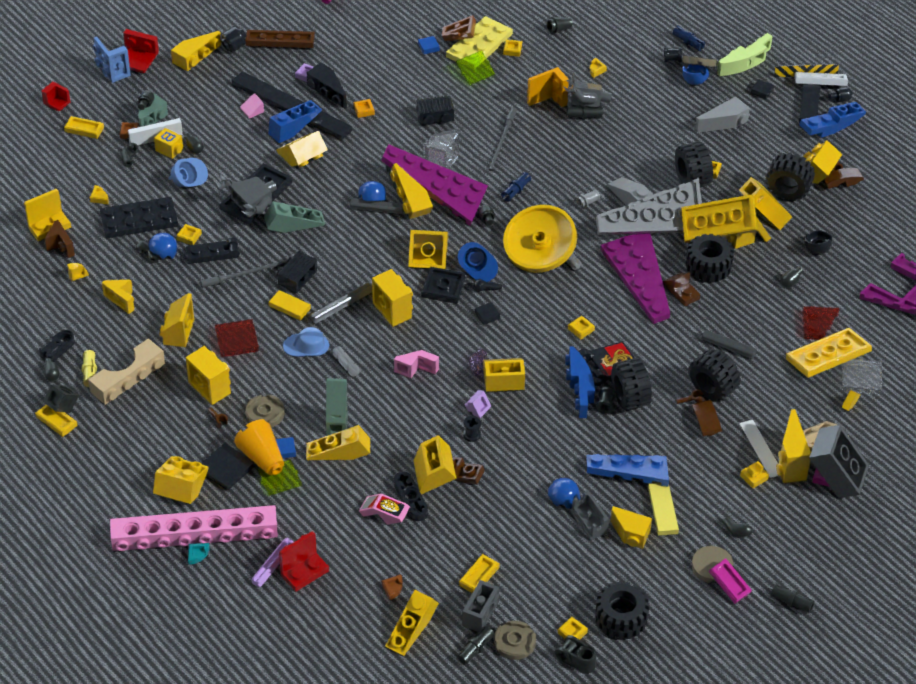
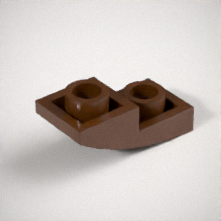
(850, 176)
(707, 418)
(467, 472)

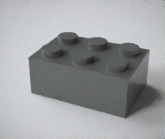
(839, 461)

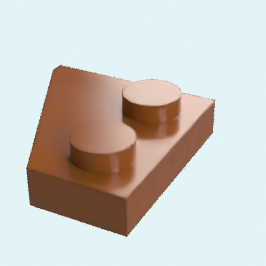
(460, 30)

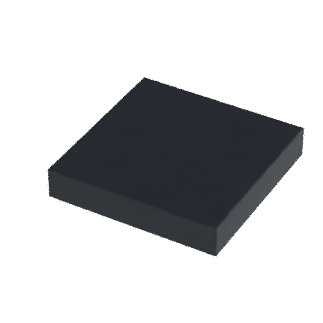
(443, 285)
(227, 466)

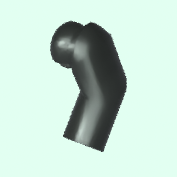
(127, 154)
(144, 246)
(737, 529)

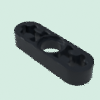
(411, 487)

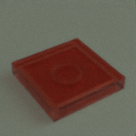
(236, 338)

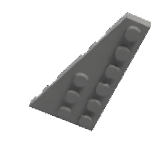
(652, 214)

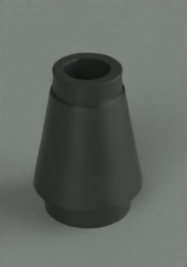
(558, 24)

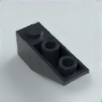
(325, 81)

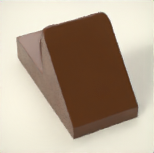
(59, 238)
(681, 288)

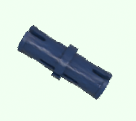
(688, 38)
(516, 186)

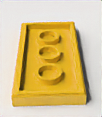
(720, 218)
(828, 352)

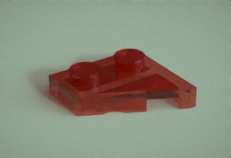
(817, 321)

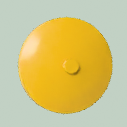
(540, 238)

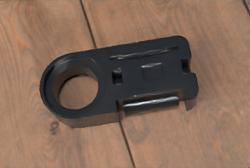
(56, 346)

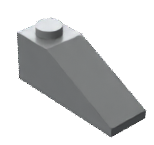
(724, 116)
(628, 190)

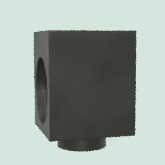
(60, 398)

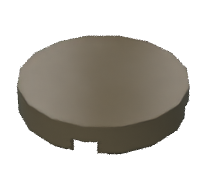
(699, 61)
(267, 408)
(707, 558)
(515, 640)

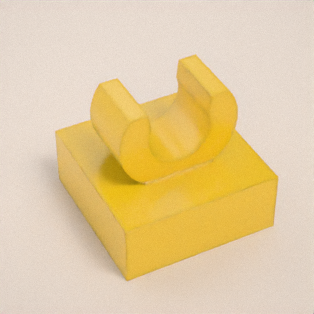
(754, 474)

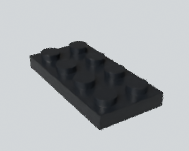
(266, 174)
(138, 217)

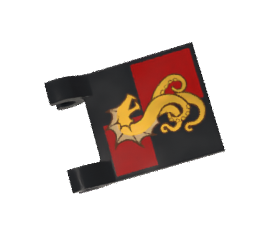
(605, 358)

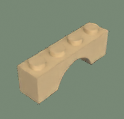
(109, 384)

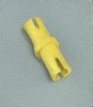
(89, 367)

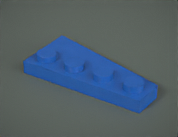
(628, 467)

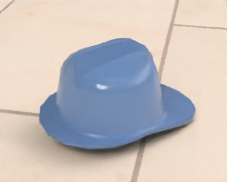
(189, 172)
(306, 343)

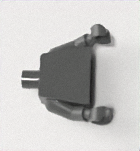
(586, 93)
(249, 194)

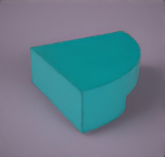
(197, 552)

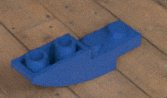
(834, 121)
(580, 380)

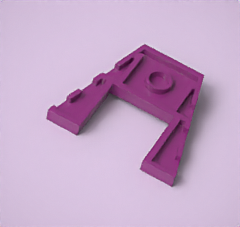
(882, 297)

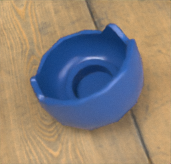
(695, 74)
(372, 191)
(163, 245)
(563, 492)

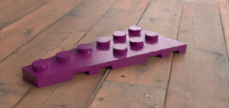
(442, 184)
(638, 268)

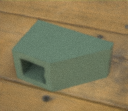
(153, 113)

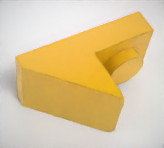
(119, 293)

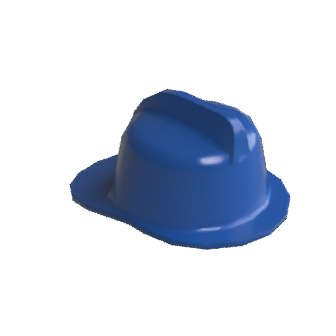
(477, 261)

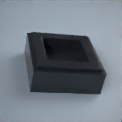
(762, 89)
(487, 313)

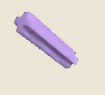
(270, 565)

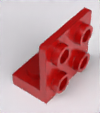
(141, 49)
(301, 562)

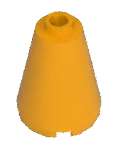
(260, 446)

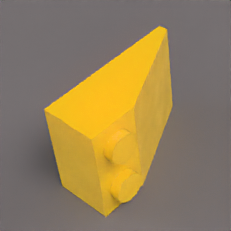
(795, 453)

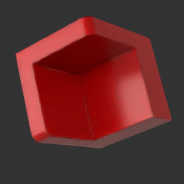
(55, 96)

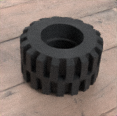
(694, 162)
(790, 176)
(709, 257)
(714, 375)
(631, 384)
(617, 623)

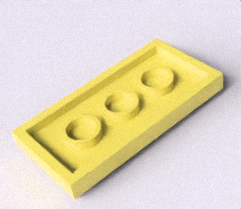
(487, 37)

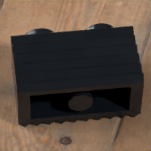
(435, 110)
(297, 271)

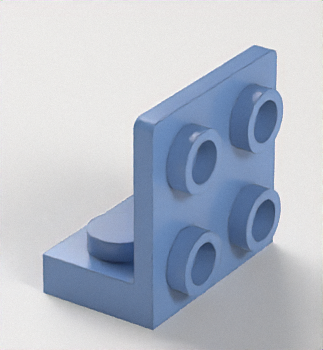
(113, 63)

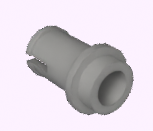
(585, 200)

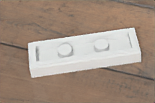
(821, 78)
(147, 133)

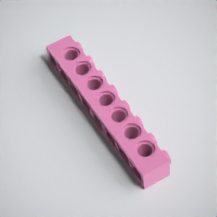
(193, 528)

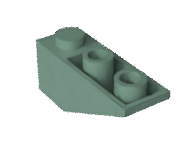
(289, 218)
(336, 405)

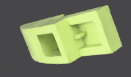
(744, 59)

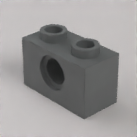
(480, 606)

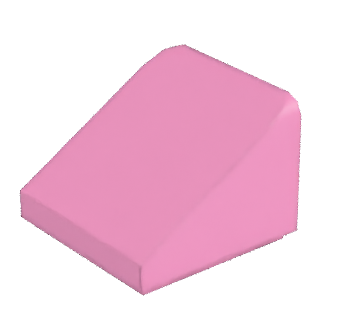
(252, 106)

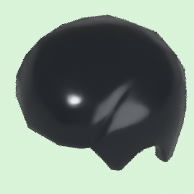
(818, 242)

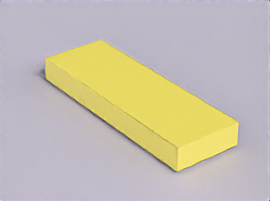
(663, 509)

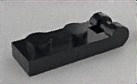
(212, 251)

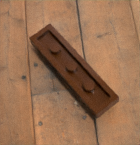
(275, 38)

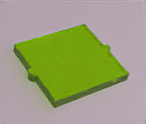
(475, 67)
(284, 481)

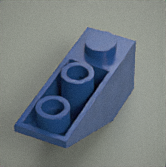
(290, 122)

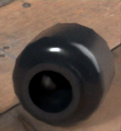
(233, 39)

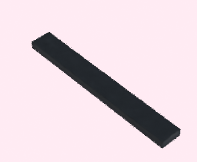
(285, 101)

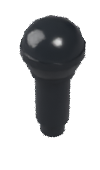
(480, 285)

